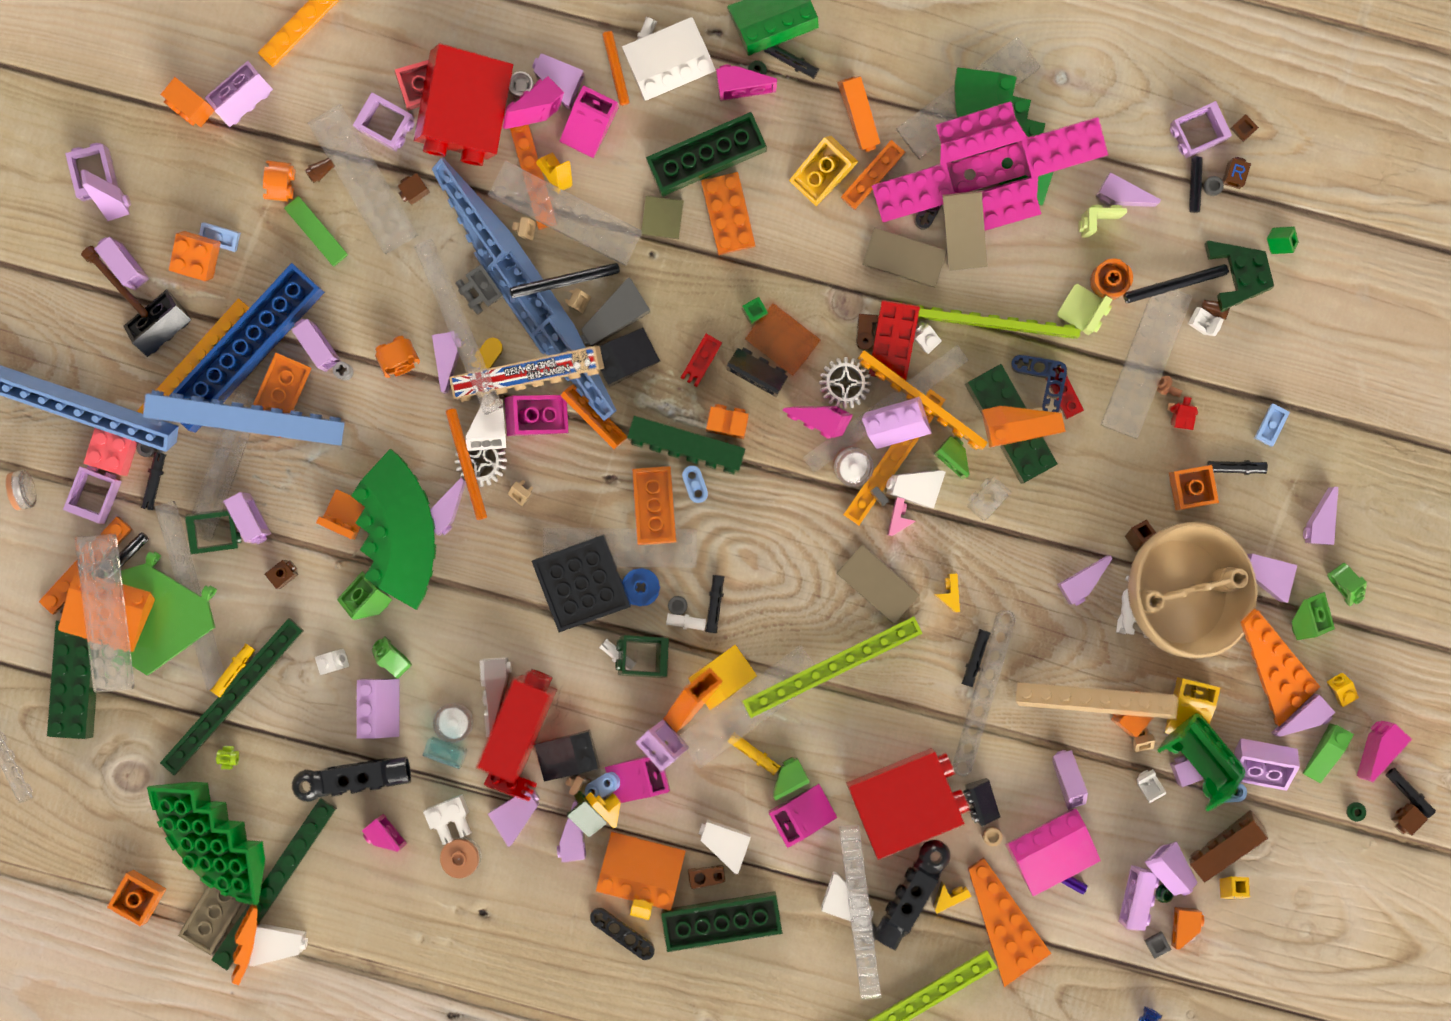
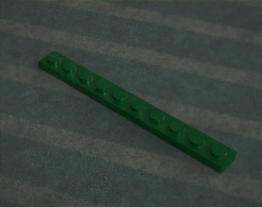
(232, 696)
(280, 874)

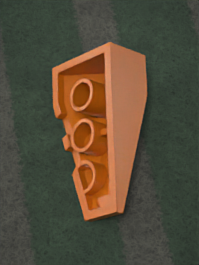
(1012, 424)

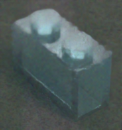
(445, 752)

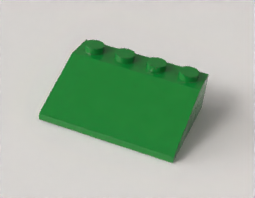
(771, 21)

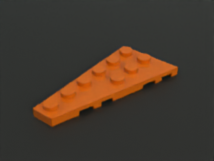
(1279, 670)
(1010, 933)

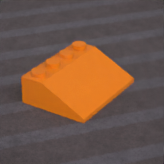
(137, 609)
(640, 870)

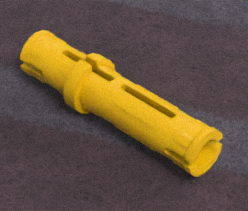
(230, 673)
(760, 758)

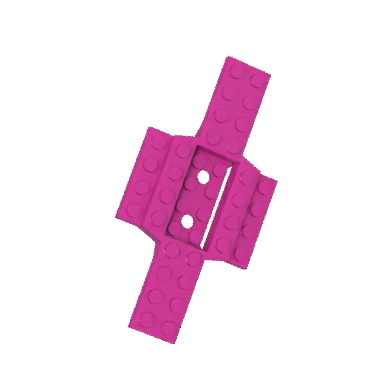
(981, 133)

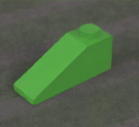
(1328, 752)

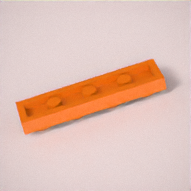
(873, 174)
(605, 429)

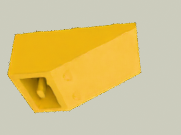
(1192, 699)

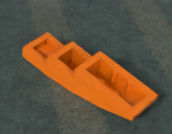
(245, 938)

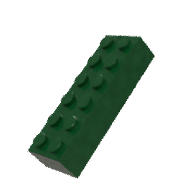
(706, 154)
(686, 444)
(1025, 457)
(71, 689)
(721, 921)

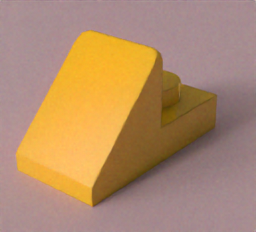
(555, 172)
(952, 598)
(606, 808)
(945, 900)

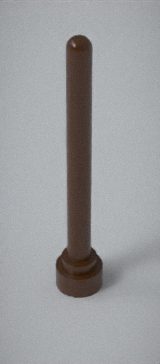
(92, 256)

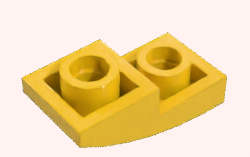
(641, 909)

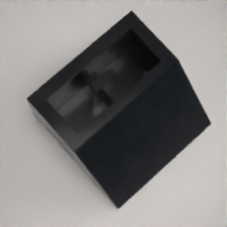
(982, 801)

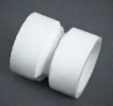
(520, 83)

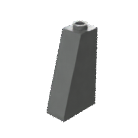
(616, 314)

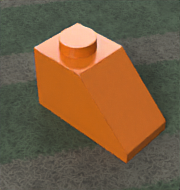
(1186, 926)

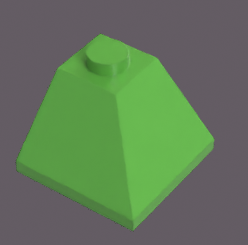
(954, 456)
(363, 598)
(1313, 618)
(790, 778)

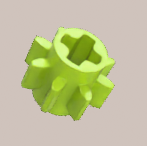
(227, 757)

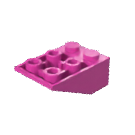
(534, 105)
(589, 121)
(828, 419)
(639, 779)
(802, 815)

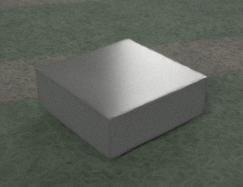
(879, 496)
(1157, 945)

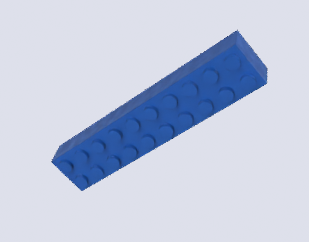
(251, 338)

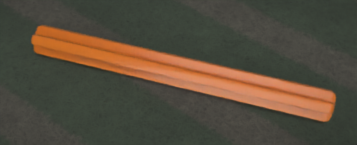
(466, 464)

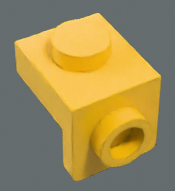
(1343, 689)

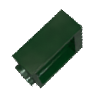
(192, 534)
(661, 656)

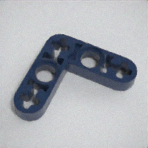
(1046, 373)

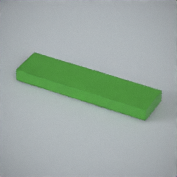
(316, 231)

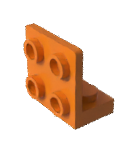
(342, 515)

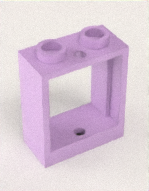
(367, 113)
(1217, 122)
(78, 153)
(121, 263)
(315, 344)
(76, 490)
(247, 518)
(655, 741)

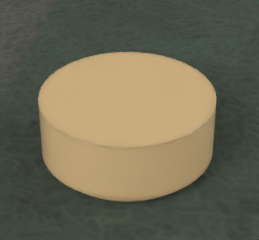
(992, 836)

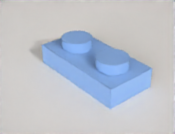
(228, 238)
(1272, 425)

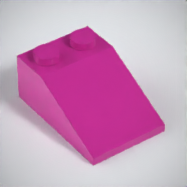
(738, 82)
(536, 415)
(1381, 749)

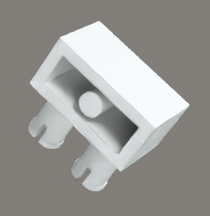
(450, 810)

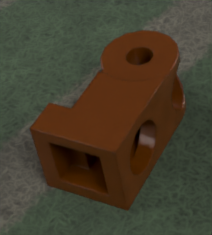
(864, 331)
(706, 876)

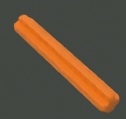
(616, 68)

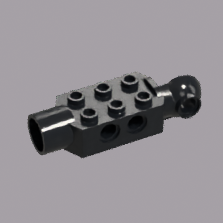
(332, 779)
(926, 875)

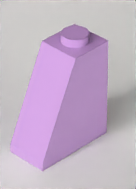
(564, 75)
(1273, 576)
(1070, 779)
(513, 816)
(1172, 869)

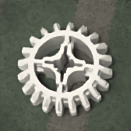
(844, 392)
(478, 469)

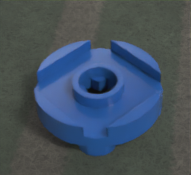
(652, 587)

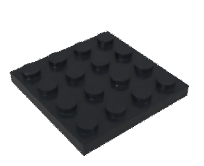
(581, 583)

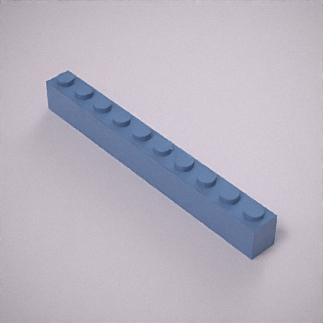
(87, 409)
(243, 419)

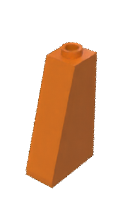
(859, 112)
(692, 699)

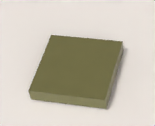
(662, 217)

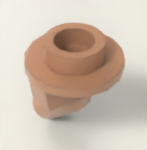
(1165, 387)

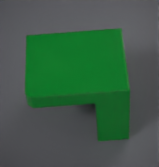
(1282, 240)
(754, 310)

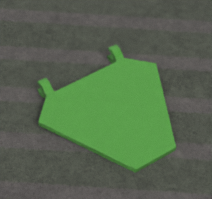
(175, 618)

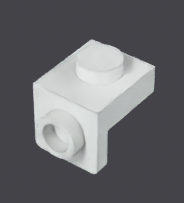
(1205, 322)
(926, 337)
(332, 661)
(1150, 785)

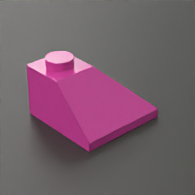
(383, 834)

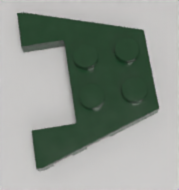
(1248, 270)

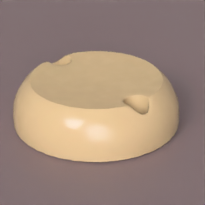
(1192, 590)

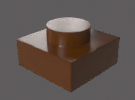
(1244, 127)

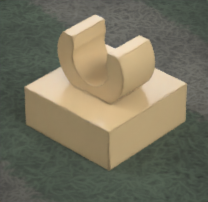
(525, 228)
(578, 300)
(519, 493)
(1144, 742)
(577, 784)

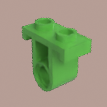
(1348, 584)
(390, 657)

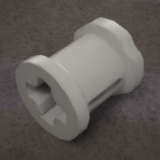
(347, 374)

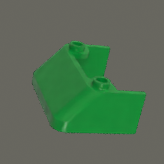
(1208, 756)

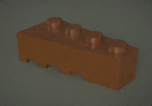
(1228, 846)

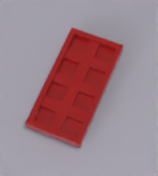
(895, 336)

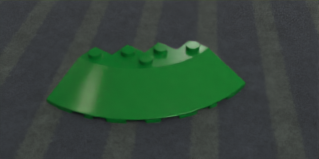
(985, 89)
(398, 529)
(209, 840)

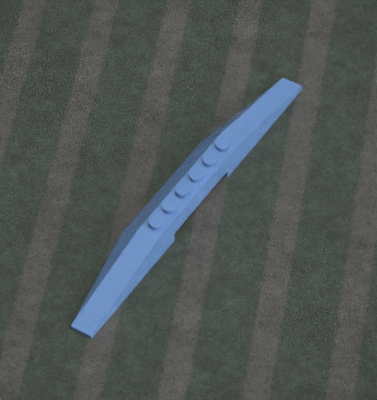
(509, 267)

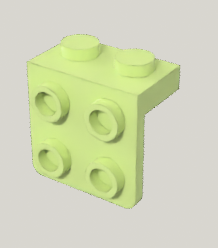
(1088, 222)
(1084, 309)

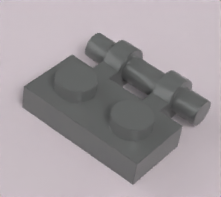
(485, 287)

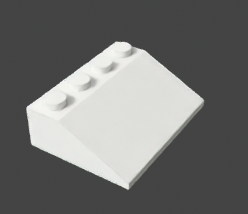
(668, 58)

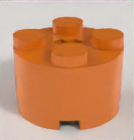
(278, 181)
(1117, 270)
(396, 357)

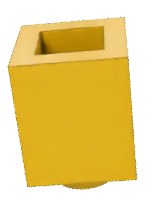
(1234, 887)

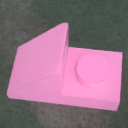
(898, 523)

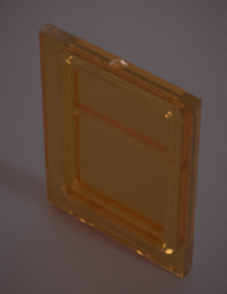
(782, 339)

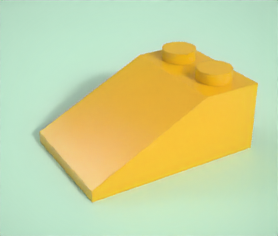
(823, 170)
(732, 670)

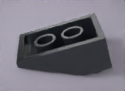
(627, 356)
(567, 756)

